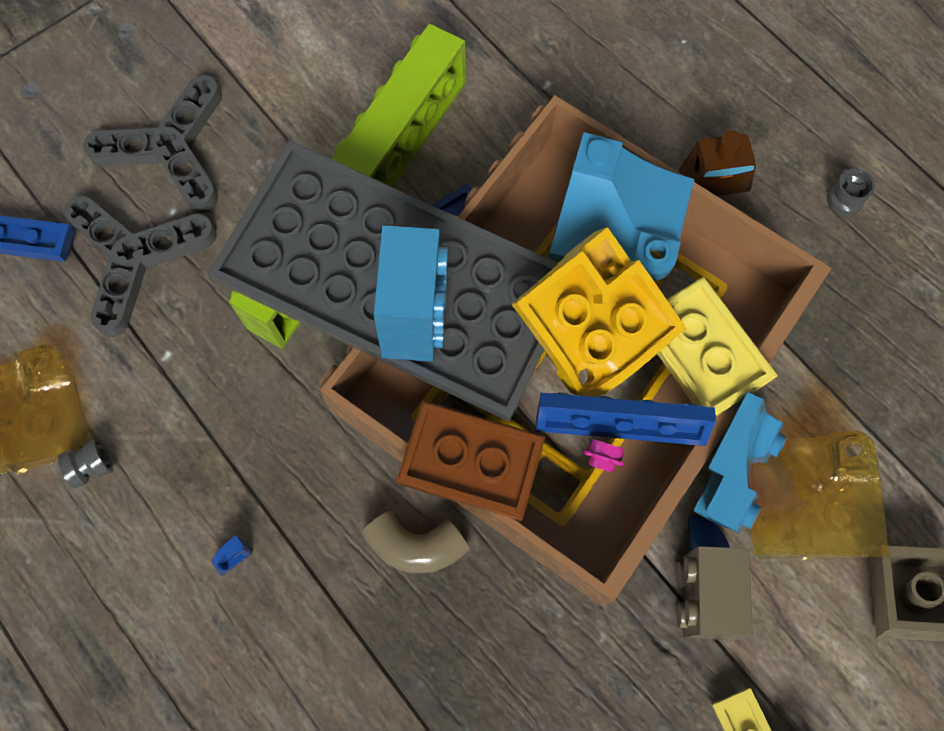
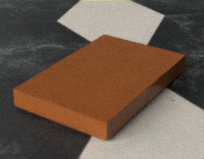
(471, 460)

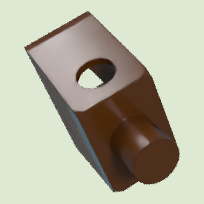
(721, 164)

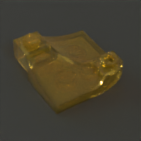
(38, 410)
(820, 500)

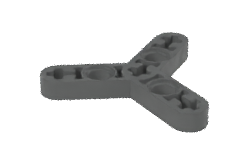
(155, 138)
(134, 269)

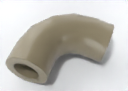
(413, 551)

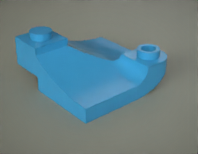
(630, 197)
(748, 440)

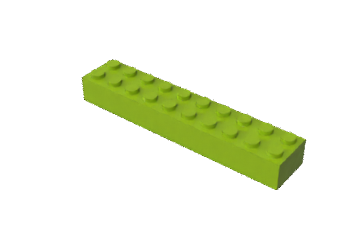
(384, 140)

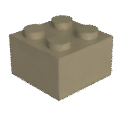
(909, 593)
(715, 594)

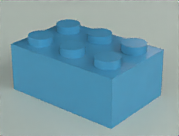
(410, 293)

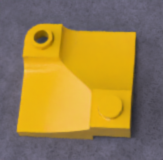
(598, 315)

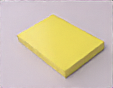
(714, 355)

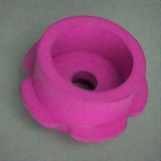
(604, 455)

